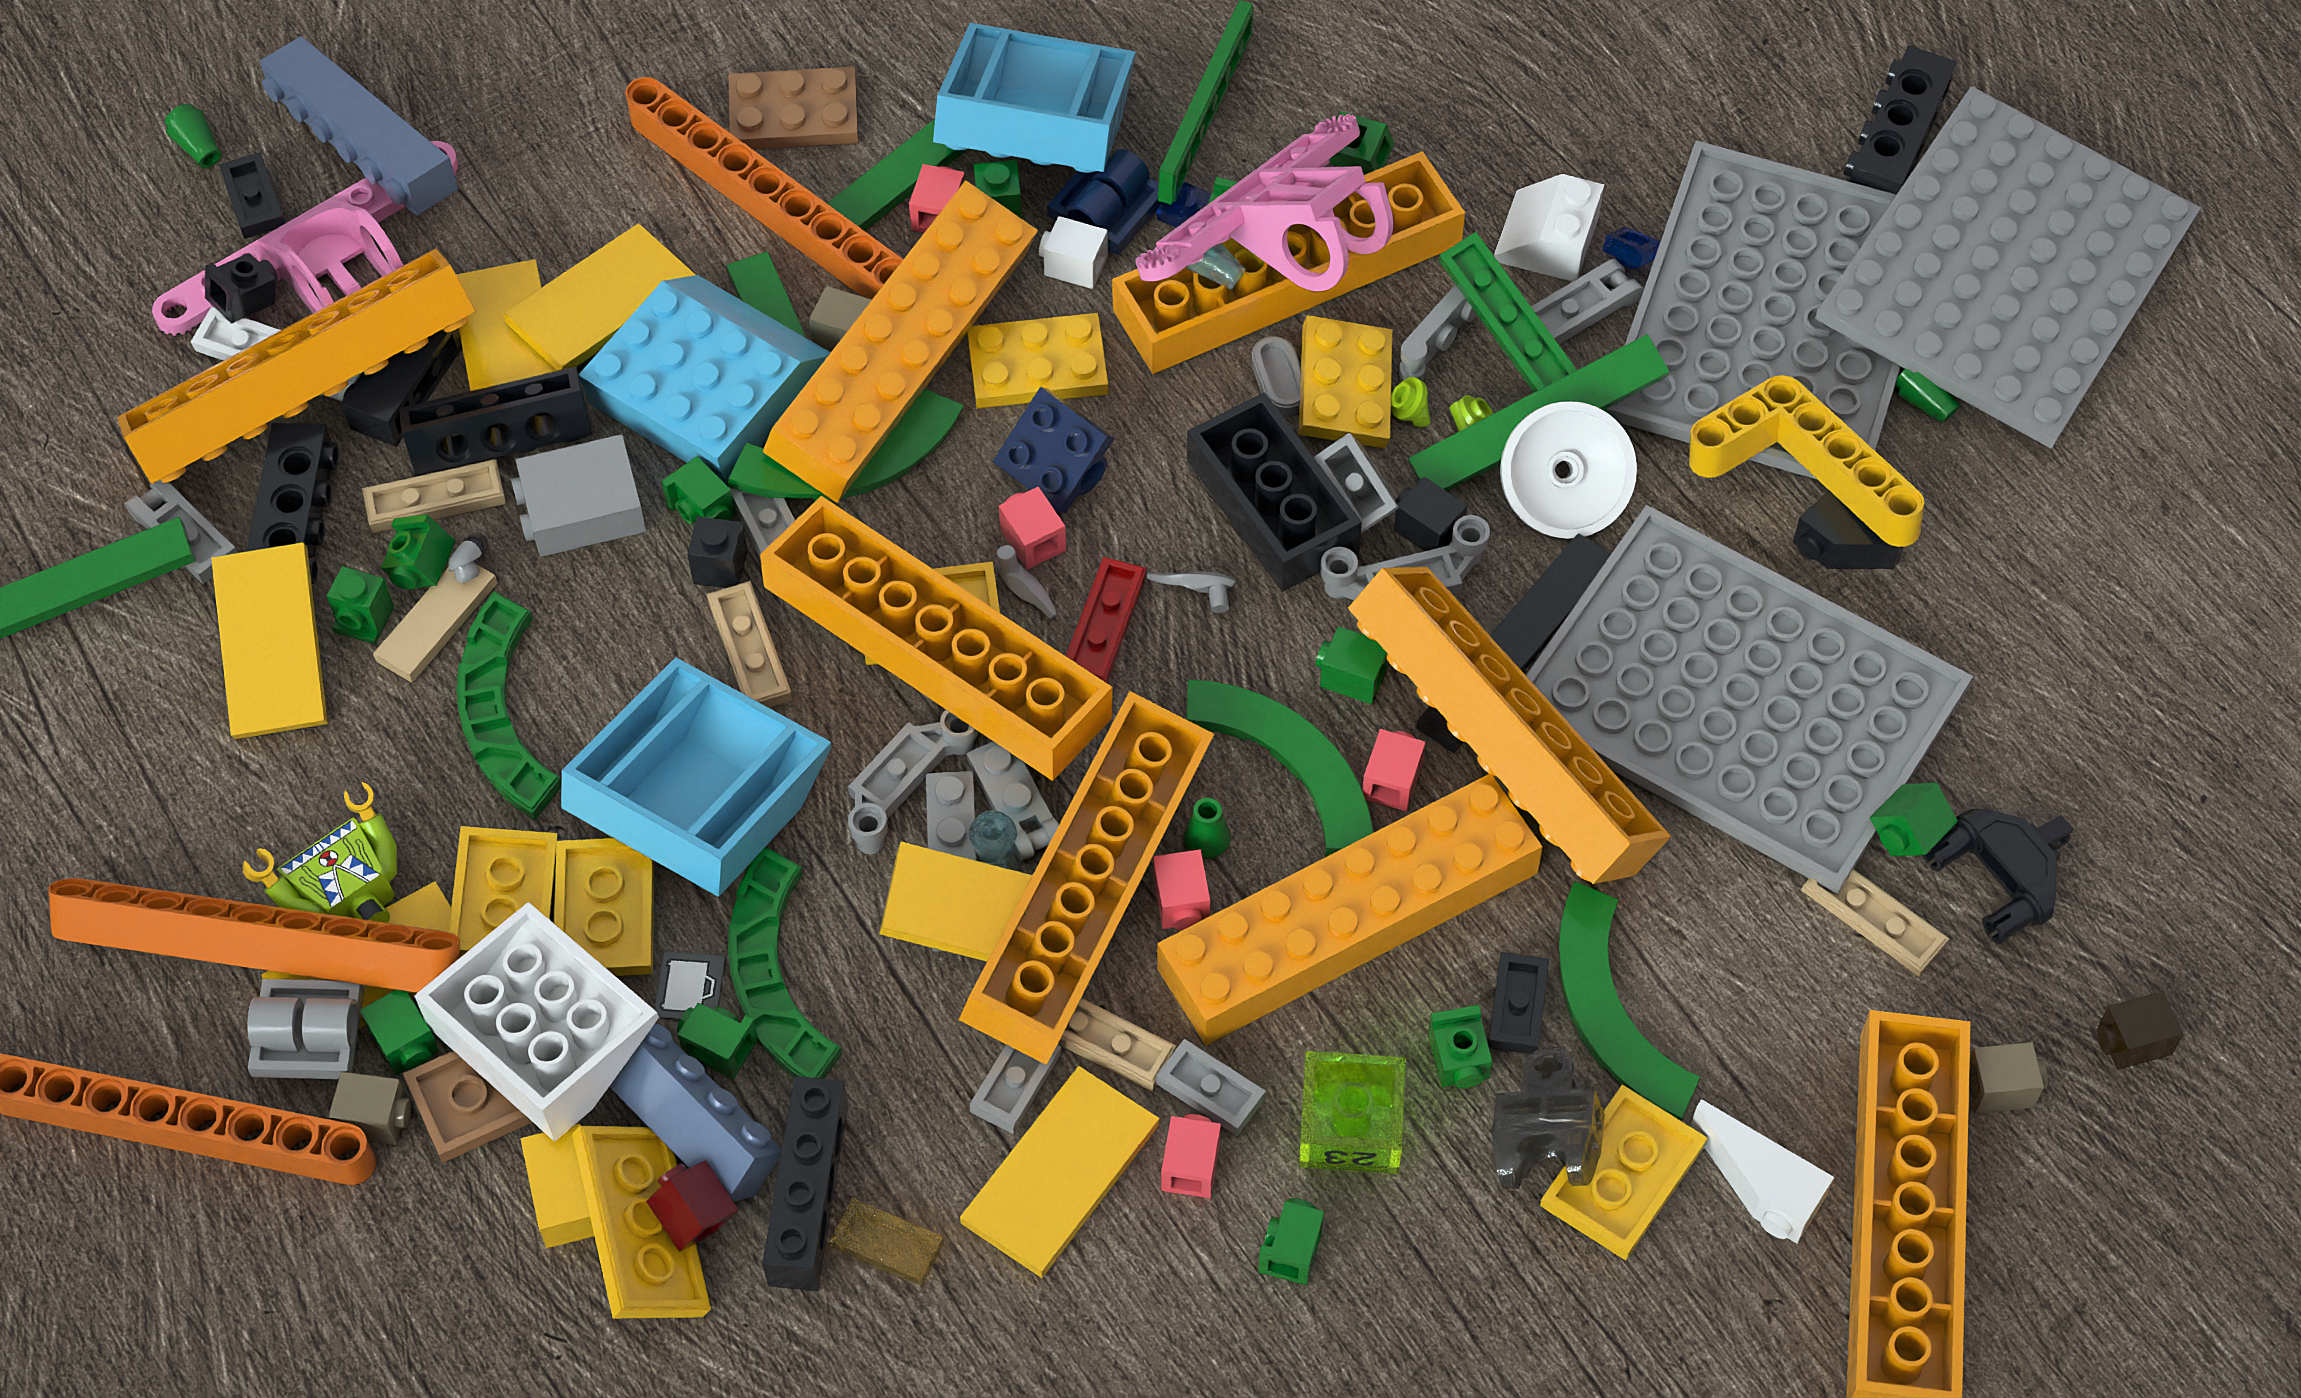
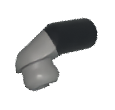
(463, 558)

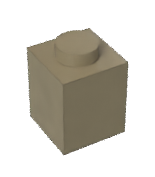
(834, 316)
(2006, 1077)
(373, 1105)

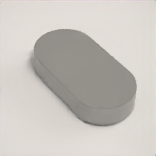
(1278, 373)

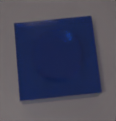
(1189, 202)
(1631, 247)

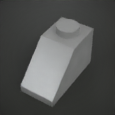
(1357, 480)

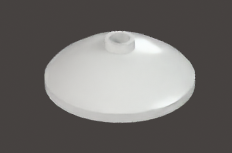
(1599, 473)

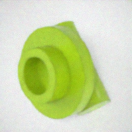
(1410, 402)
(1469, 411)

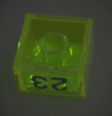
(1352, 1112)

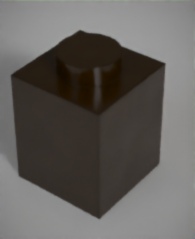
(2139, 1030)

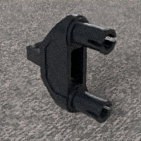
(2018, 858)

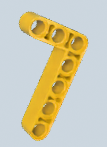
(1821, 442)

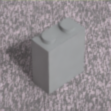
(578, 496)

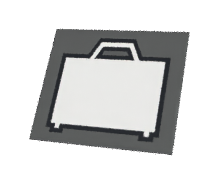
(688, 981)

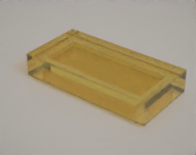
(886, 1242)

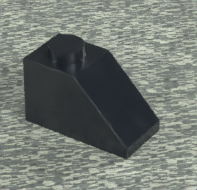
(1841, 539)

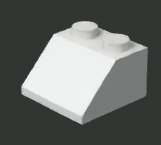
(1551, 226)

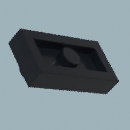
(252, 195)
(1518, 1003)

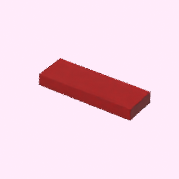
(1106, 616)

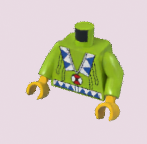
(341, 872)

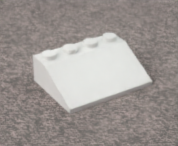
(537, 1019)

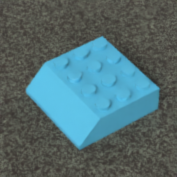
(1034, 98)
(700, 372)
(694, 776)

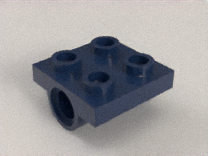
(1112, 200)
(1055, 450)

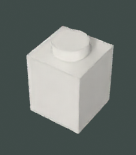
(1074, 252)

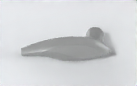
(1201, 581)
(1022, 582)

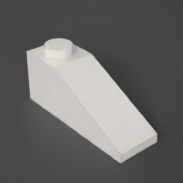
(1767, 1178)

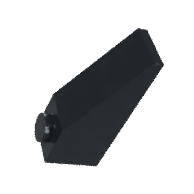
(406, 380)

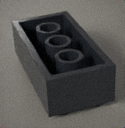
(1272, 490)

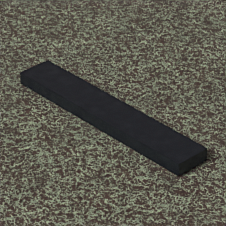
(1534, 619)

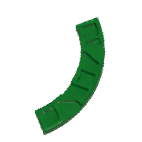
(911, 441)
(485, 713)
(1295, 745)
(757, 972)
(1599, 1013)

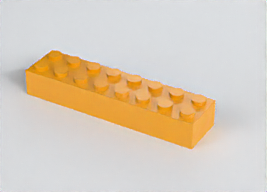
(1193, 314)
(899, 342)
(295, 366)
(937, 637)
(1508, 724)
(1086, 878)
(1348, 908)
(1909, 1208)

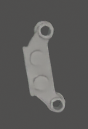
(1449, 563)
(899, 772)

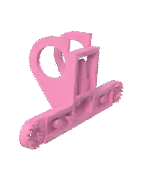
(1277, 194)
(306, 250)

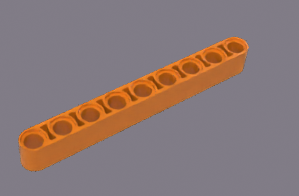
(760, 187)
(249, 934)
(185, 1114)

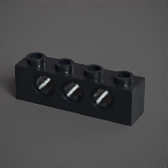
(1902, 120)
(473, 413)
(292, 451)
(805, 1184)

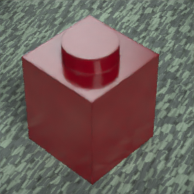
(691, 1204)

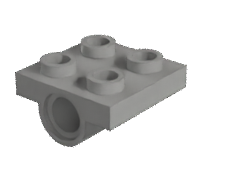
(304, 1028)

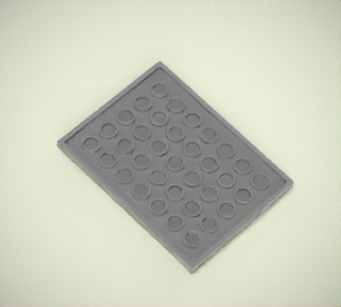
(2008, 266)
(1739, 294)
(1745, 696)

